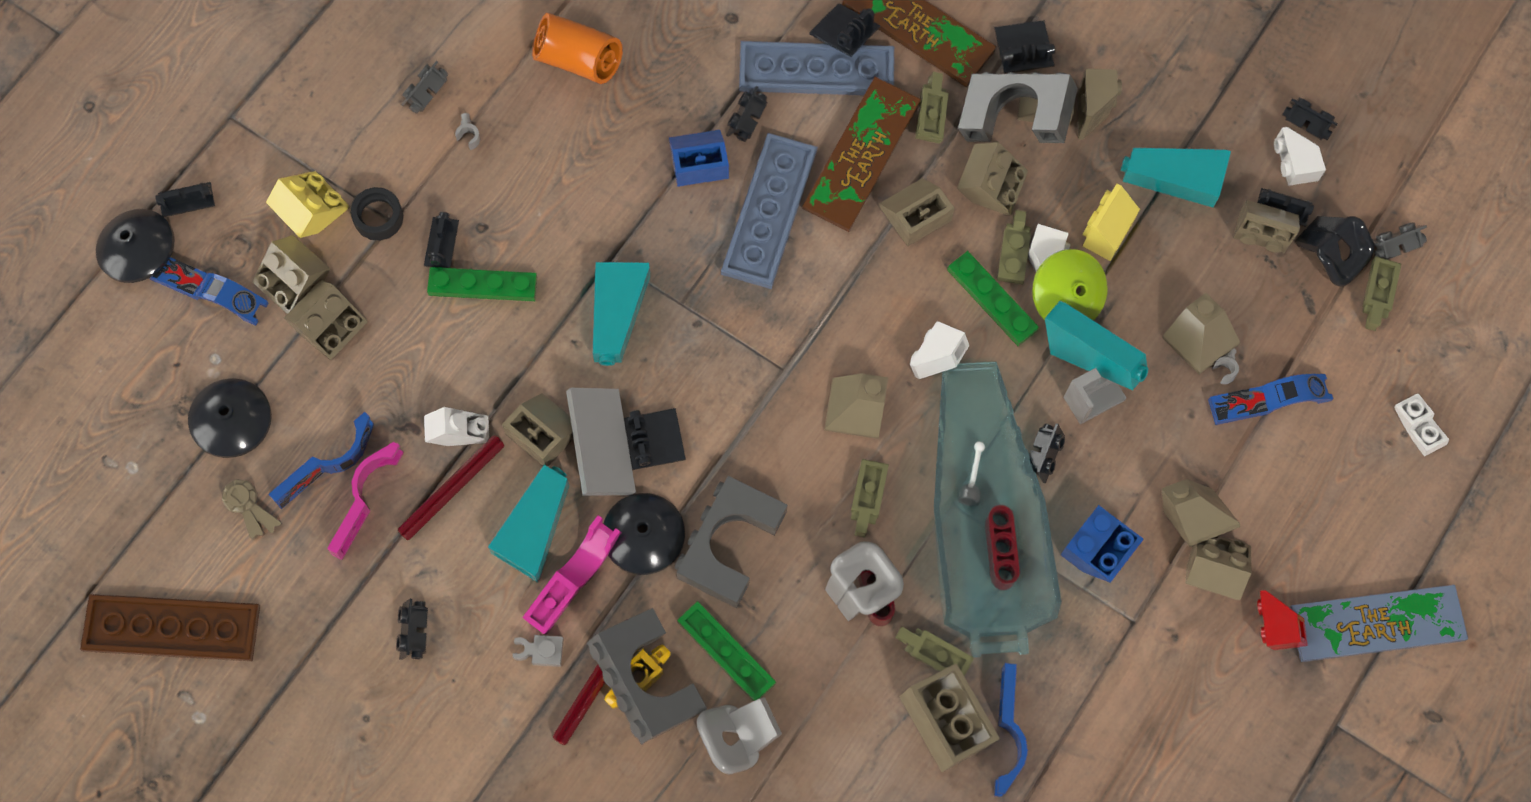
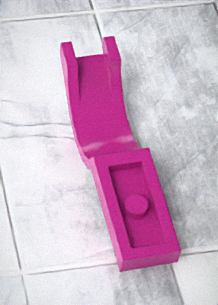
(359, 511)
(572, 577)

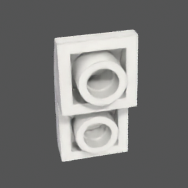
(1419, 424)

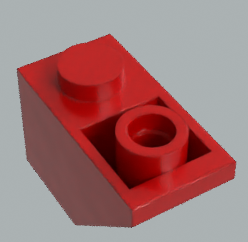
(1282, 625)

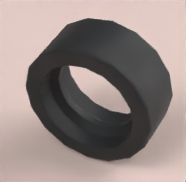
(370, 196)

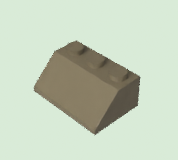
(949, 717)

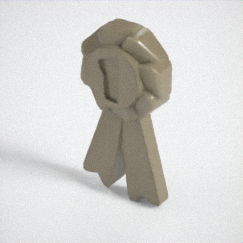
(241, 498)

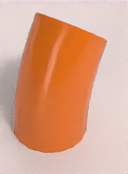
(577, 48)

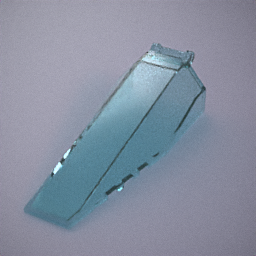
(975, 410)

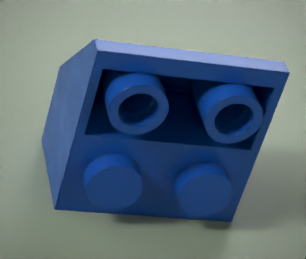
(699, 158)
(1102, 545)

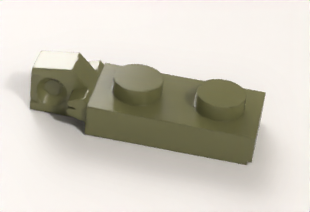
(932, 110)
(1014, 250)
(1380, 291)
(868, 495)
(933, 650)

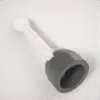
(970, 493)

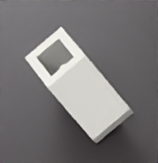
(1299, 157)
(1045, 243)
(940, 351)
(456, 427)

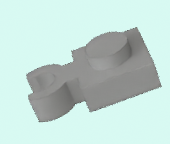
(544, 650)

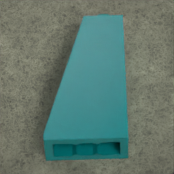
(1182, 173)
(616, 306)
(1091, 346)
(532, 524)

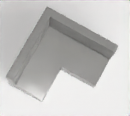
(1092, 395)

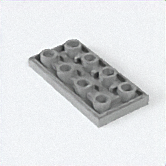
(600, 441)

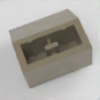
(992, 178)
(917, 210)
(1266, 227)
(289, 272)
(326, 319)
(540, 428)
(1220, 566)

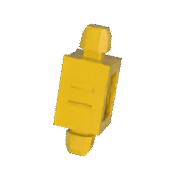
(659, 656)

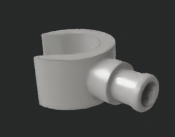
(467, 127)
(1229, 362)

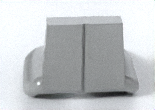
(869, 598)
(754, 727)

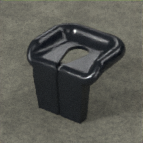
(1323, 239)

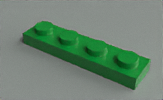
(482, 284)
(992, 298)
(726, 651)

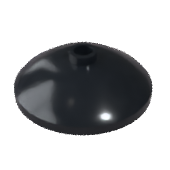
(140, 255)
(239, 429)
(655, 548)

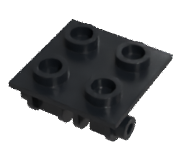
(846, 29)
(1024, 46)
(654, 438)

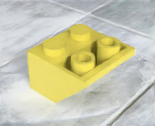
(306, 203)
(1110, 222)

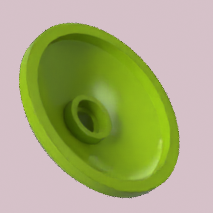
(1060, 277)

